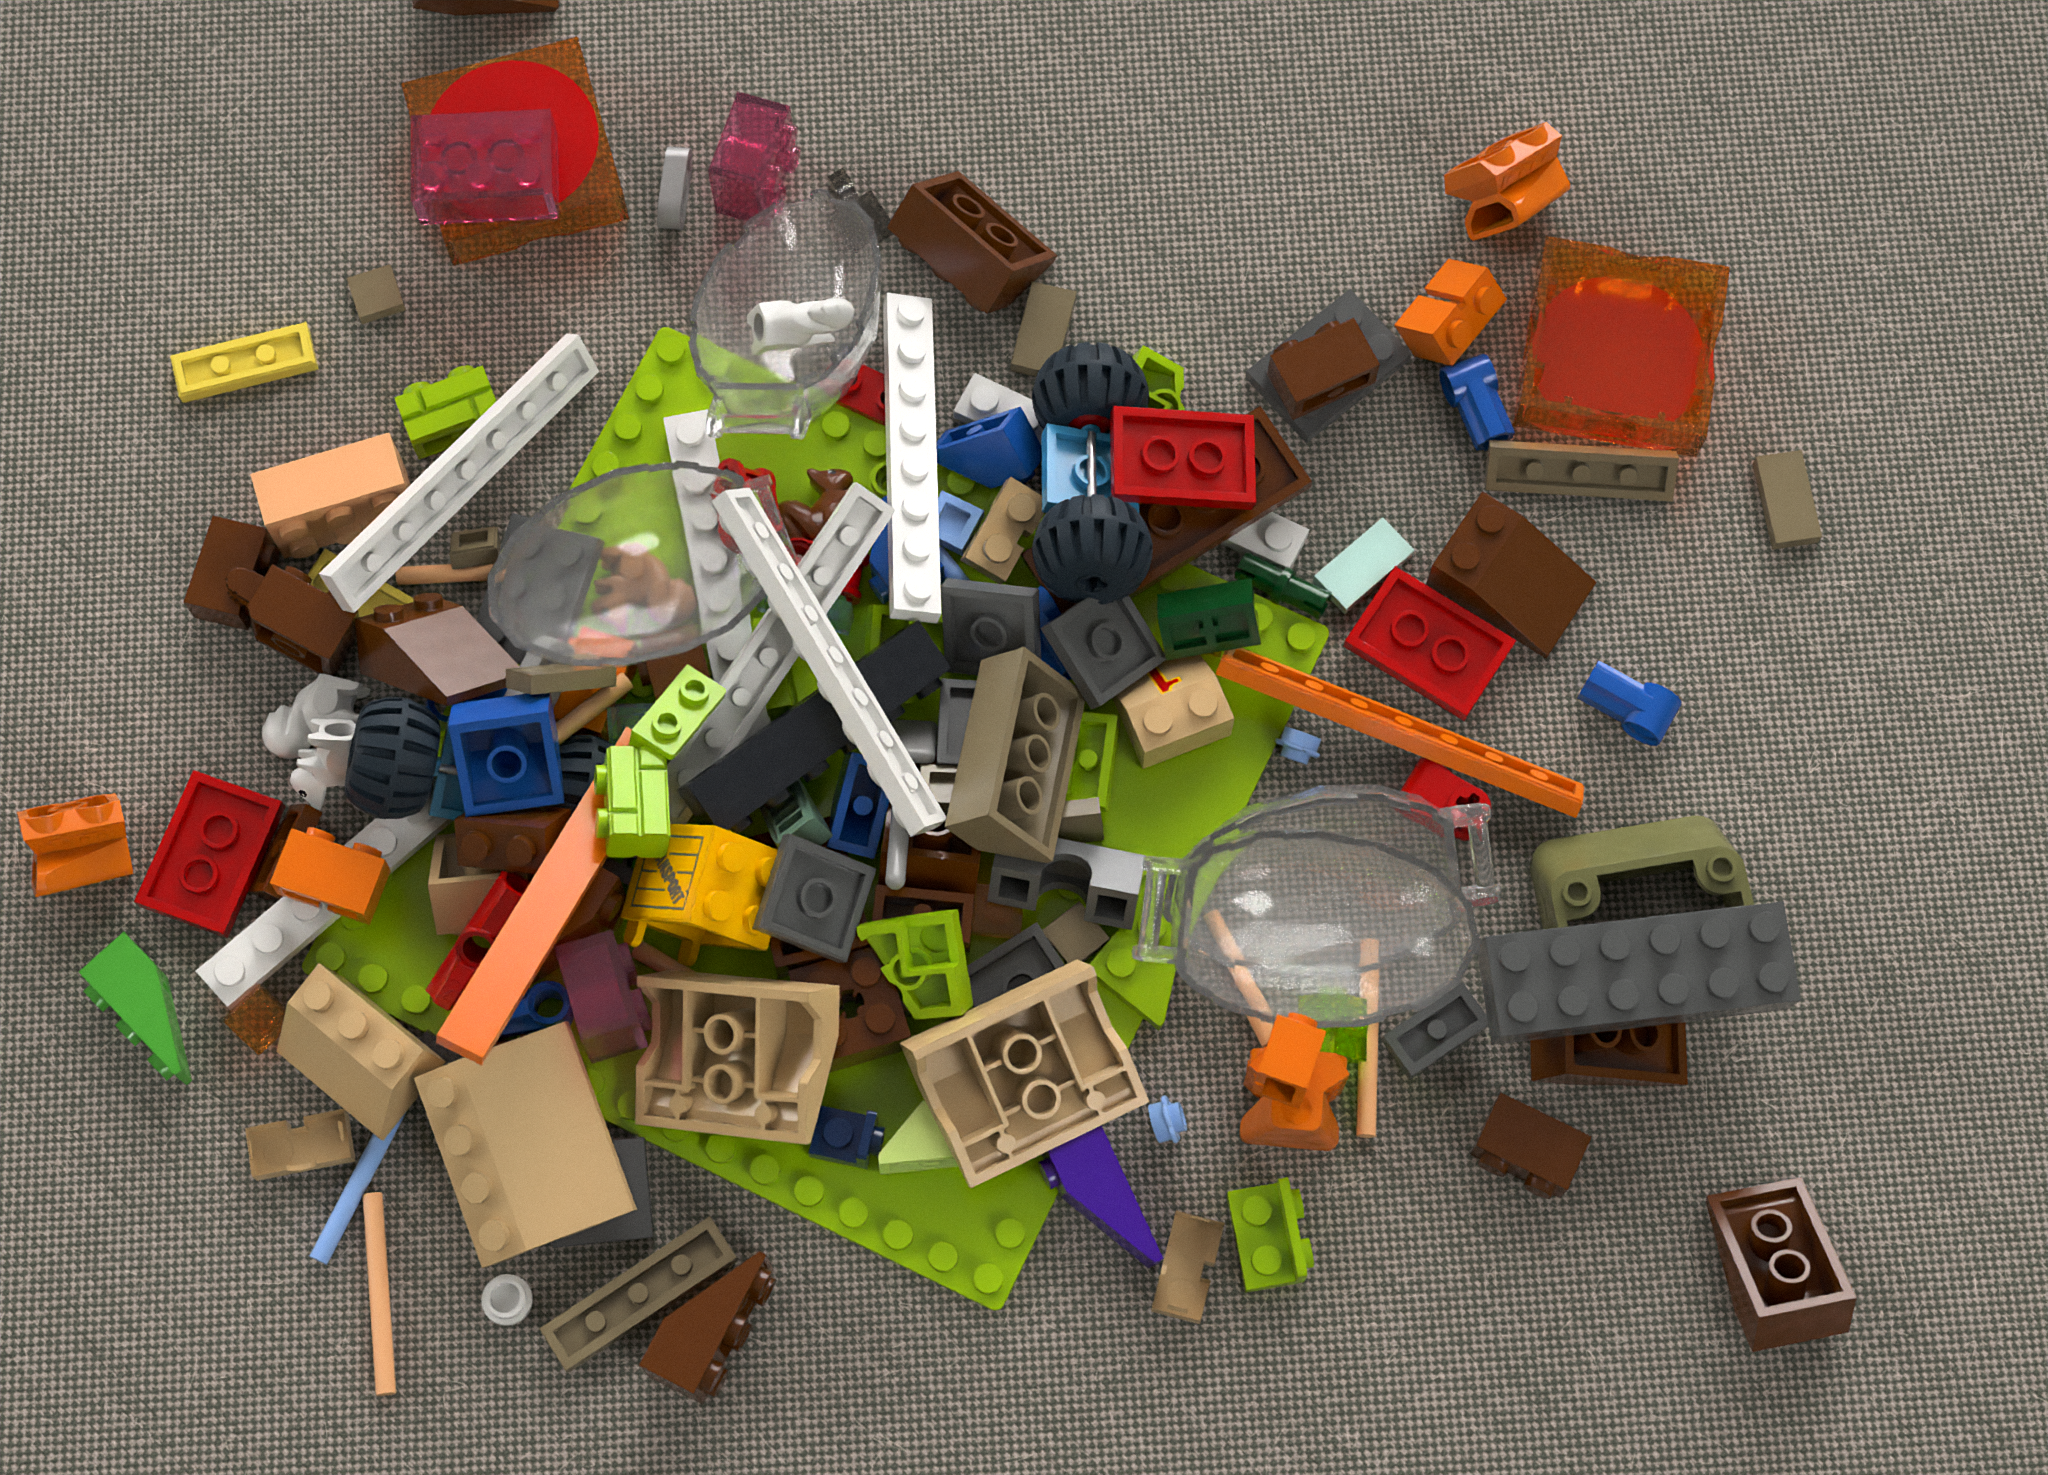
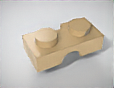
(995, 545)
(282, 1151)
(1190, 1246)

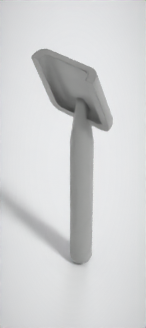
(921, 744)

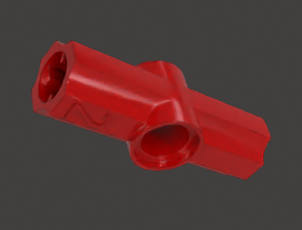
(465, 954)

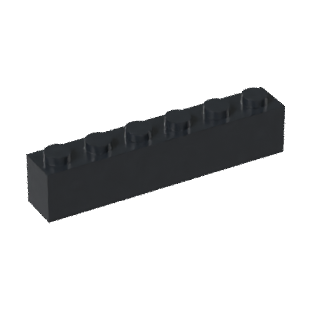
(809, 733)

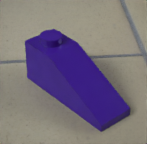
(1096, 1187)

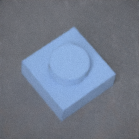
(957, 522)

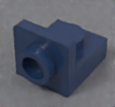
(846, 1137)

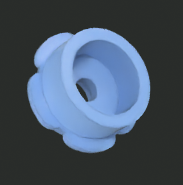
(1298, 745)
(1167, 1120)

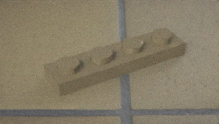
(1581, 470)
(638, 1294)

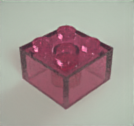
(753, 157)
(599, 988)

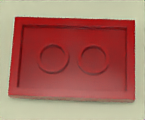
(1182, 457)
(1429, 643)
(210, 854)

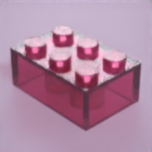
(484, 166)

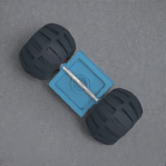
(1087, 537)
(398, 756)

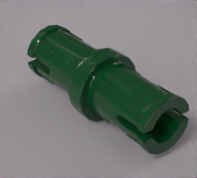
(1283, 585)

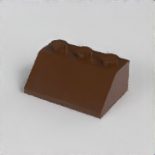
(970, 241)

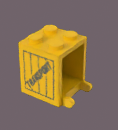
(700, 891)

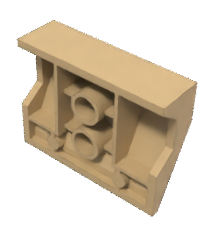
(736, 1054)
(1024, 1072)
(525, 1144)

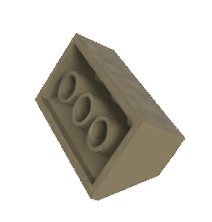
(1016, 757)

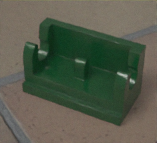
(1208, 619)

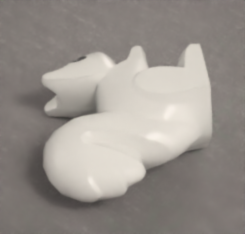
(792, 325)
(325, 698)
(325, 764)

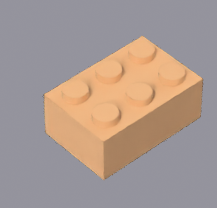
(329, 494)

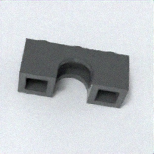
(1100, 875)

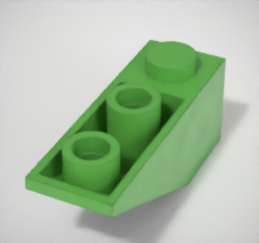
(142, 997)

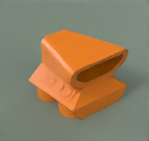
(1509, 181)
(76, 843)
(1308, 1127)

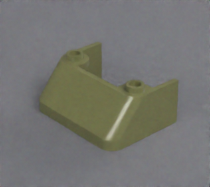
(1571, 868)

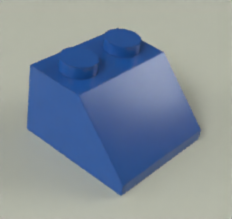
(506, 753)

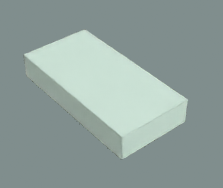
(1363, 565)

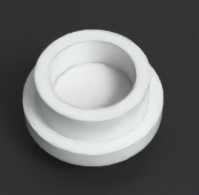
(507, 1299)

